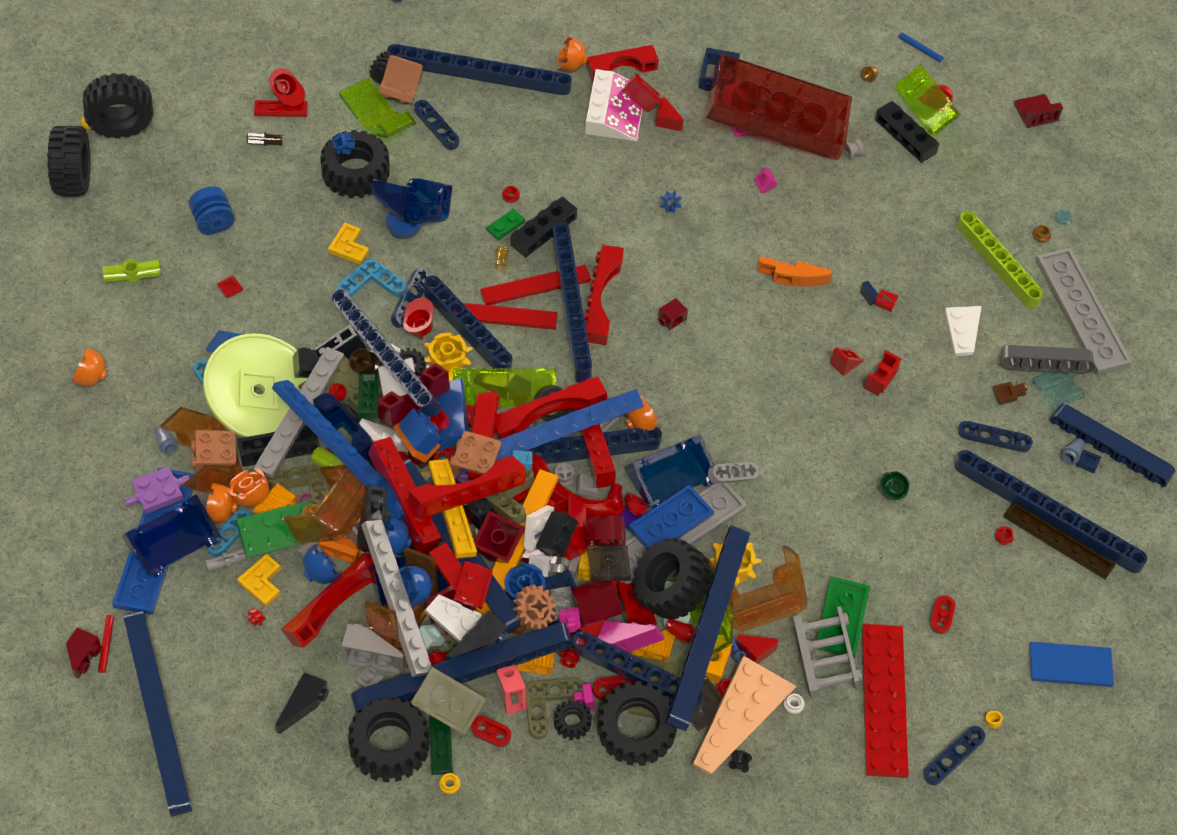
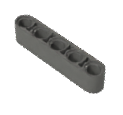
(1047, 359)

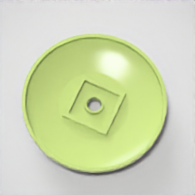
(235, 371)

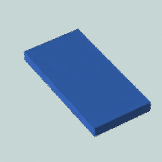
(454, 405)
(671, 518)
(1071, 664)

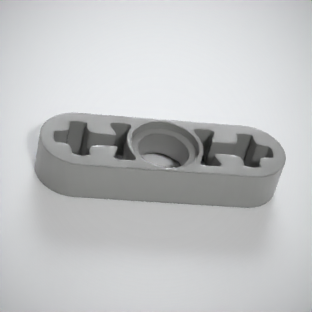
(739, 468)

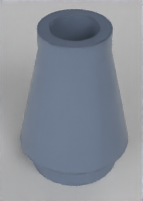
(166, 442)
(1072, 452)

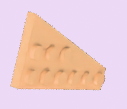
(745, 705)

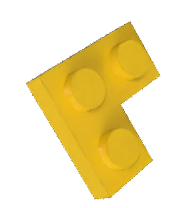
(345, 246)
(257, 579)

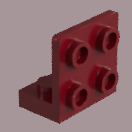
(1038, 110)

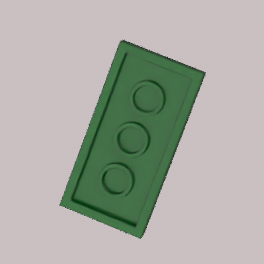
(268, 531)
(853, 600)

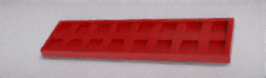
(884, 701)

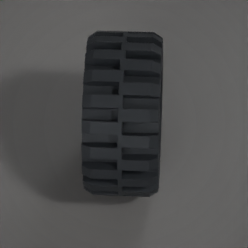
(116, 90)
(69, 160)
(355, 181)
(685, 591)
(635, 750)
(388, 764)

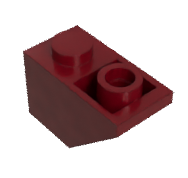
(81, 649)

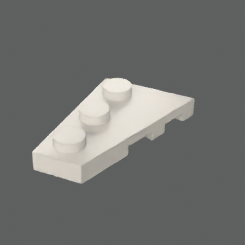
(963, 328)
(379, 432)
(452, 616)

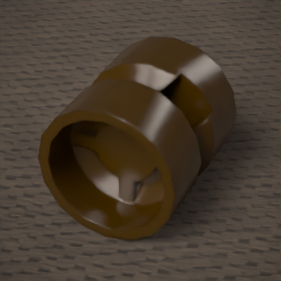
(364, 361)

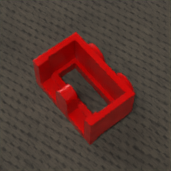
(884, 374)

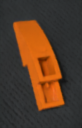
(800, 275)

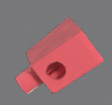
(510, 681)

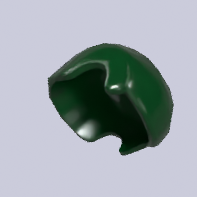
(895, 481)

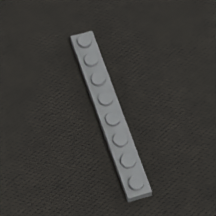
(291, 423)
(397, 597)

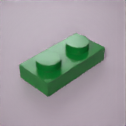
(505, 224)

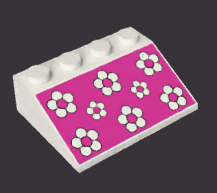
(611, 110)

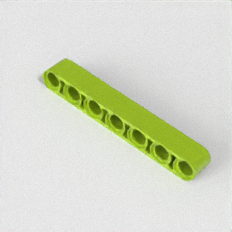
(1000, 259)

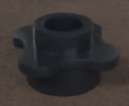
(740, 755)

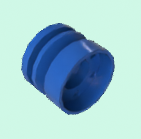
(211, 210)

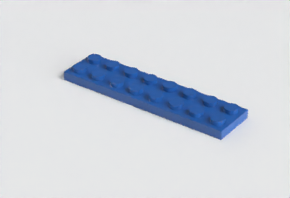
(135, 588)

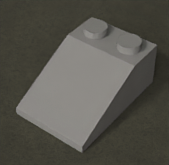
(365, 648)

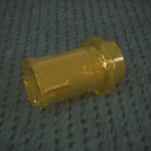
(501, 257)

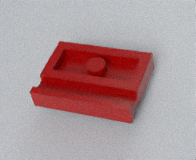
(473, 585)

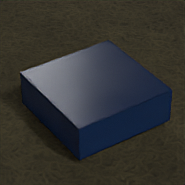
(868, 293)
(1088, 461)

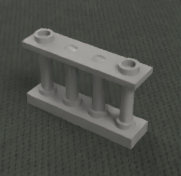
(811, 665)

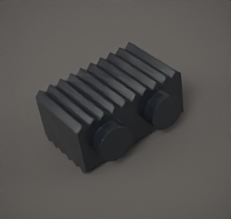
(557, 534)

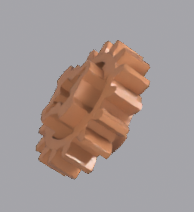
(534, 617)

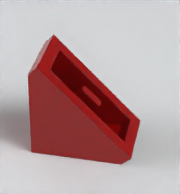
(668, 116)
(844, 360)
(756, 647)

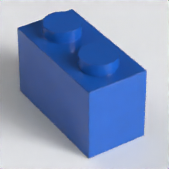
(420, 431)

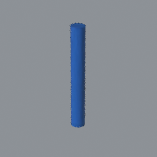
(921, 47)

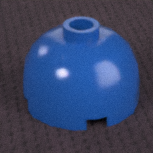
(401, 229)
(397, 534)
(319, 566)
(522, 577)
(417, 584)

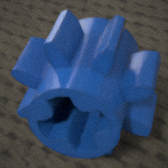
(343, 143)
(669, 196)

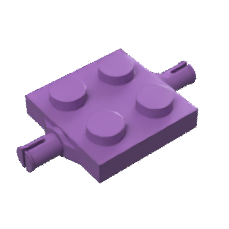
(157, 490)

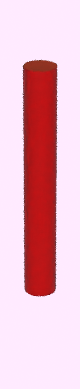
(106, 644)

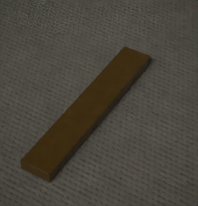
(1059, 540)

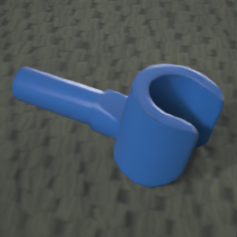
(736, 651)

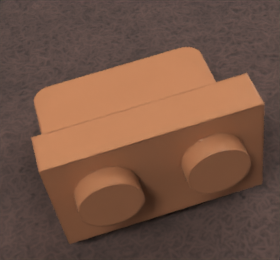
(400, 79)
(213, 449)
(474, 454)

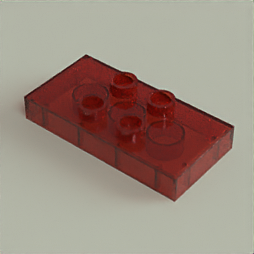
(779, 107)

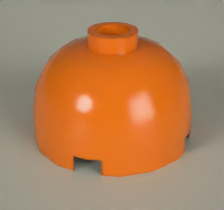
(572, 53)
(90, 369)
(642, 418)
(249, 488)
(220, 504)

